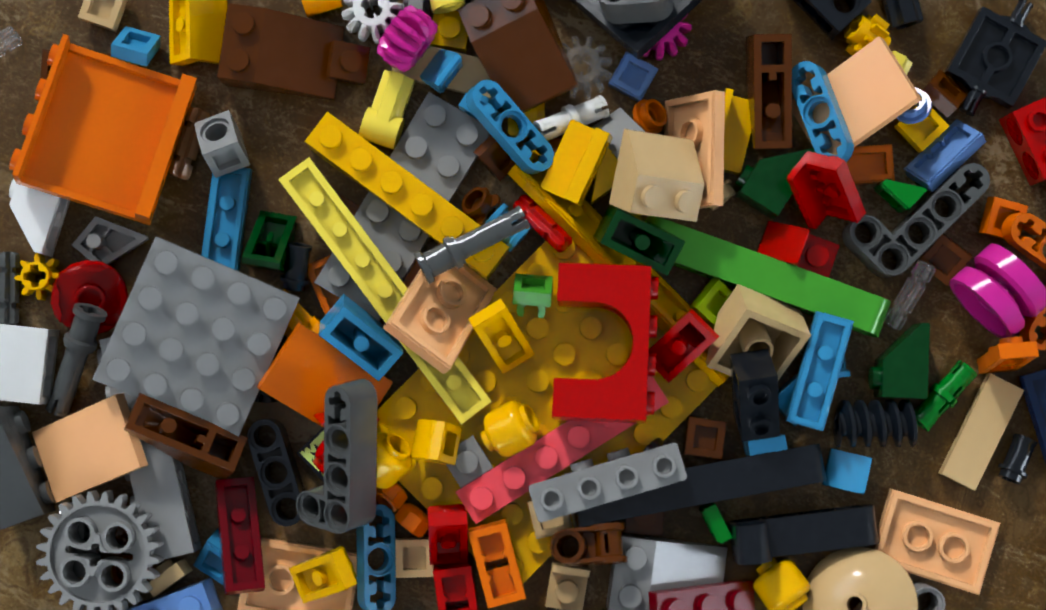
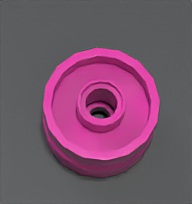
(999, 291)

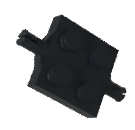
(996, 57)

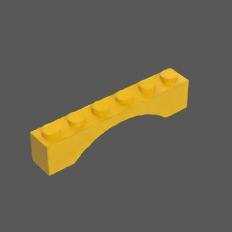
(398, 189)

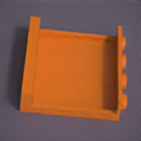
(102, 132)

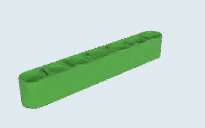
(776, 279)

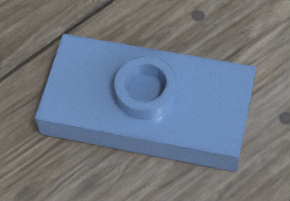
(944, 155)

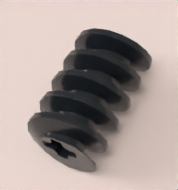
(875, 421)

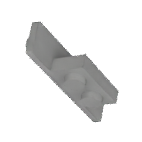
(606, 482)

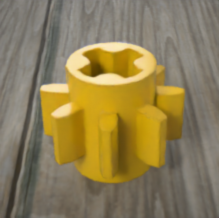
(865, 30)
(29, 272)

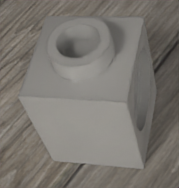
(221, 144)

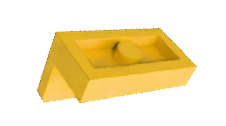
(196, 31)
(736, 132)
(576, 162)

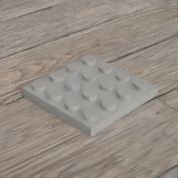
(196, 336)

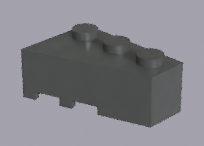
(22, 484)

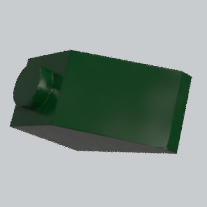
(766, 183)
(639, 239)
(903, 366)

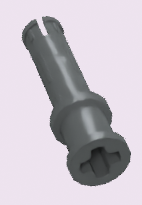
(455, 251)
(79, 344)

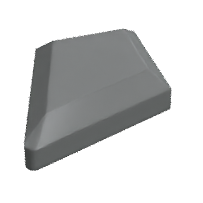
(107, 241)

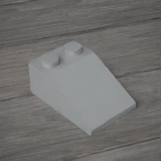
(661, 565)

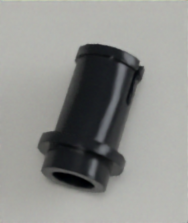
(296, 267)
(1017, 459)

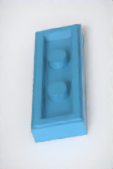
(227, 217)
(819, 371)

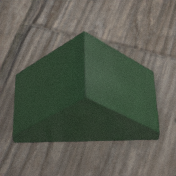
(269, 241)

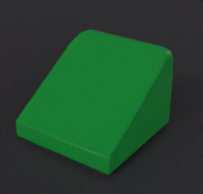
(898, 194)

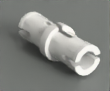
(584, 113)

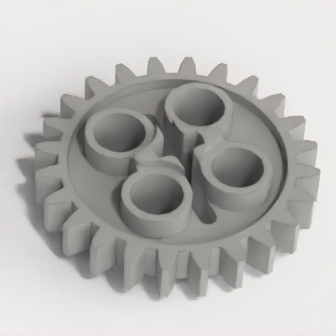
(102, 517)

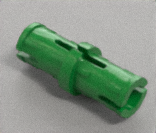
(944, 394)

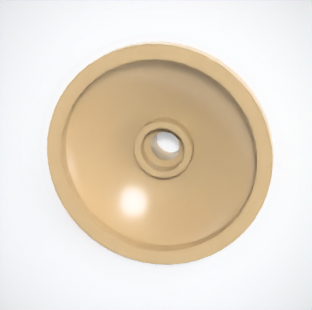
(861, 574)

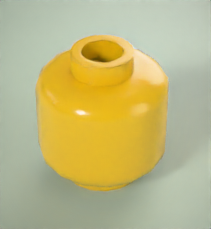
(510, 429)
(392, 459)
(781, 585)

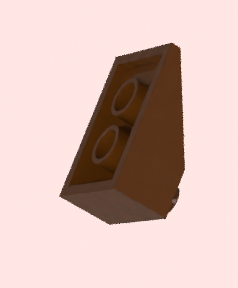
(519, 49)
(277, 52)

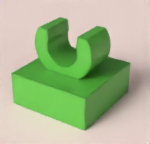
(532, 291)

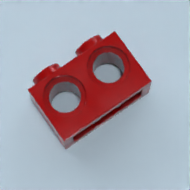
(1027, 137)
(455, 586)

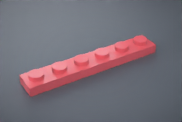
(541, 461)

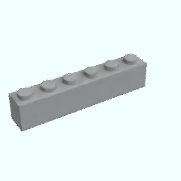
(163, 492)

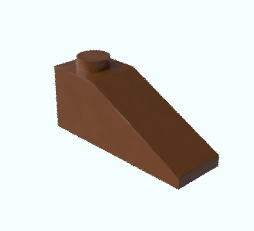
(770, 89)
(185, 437)

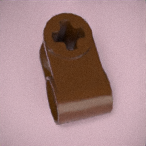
(597, 545)

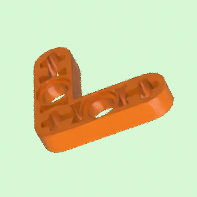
(1034, 251)

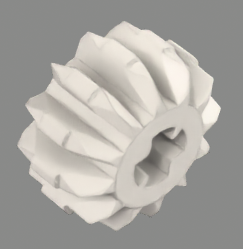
(361, 22)

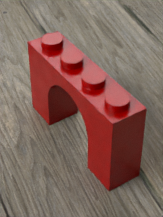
(628, 294)

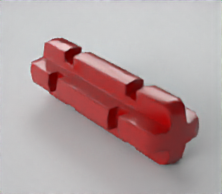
(544, 224)

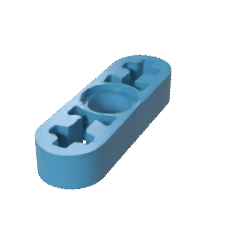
(820, 84)
(499, 99)
(388, 569)

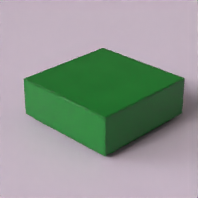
(715, 522)

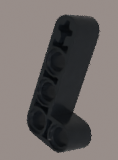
(765, 537)

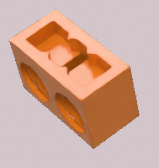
(496, 563)

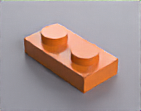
(1007, 355)

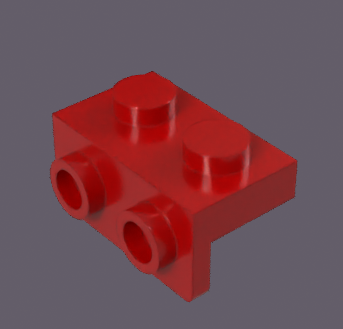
(825, 188)

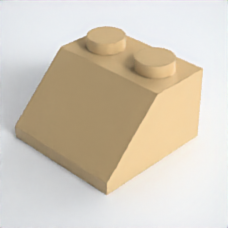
(657, 176)
(755, 323)

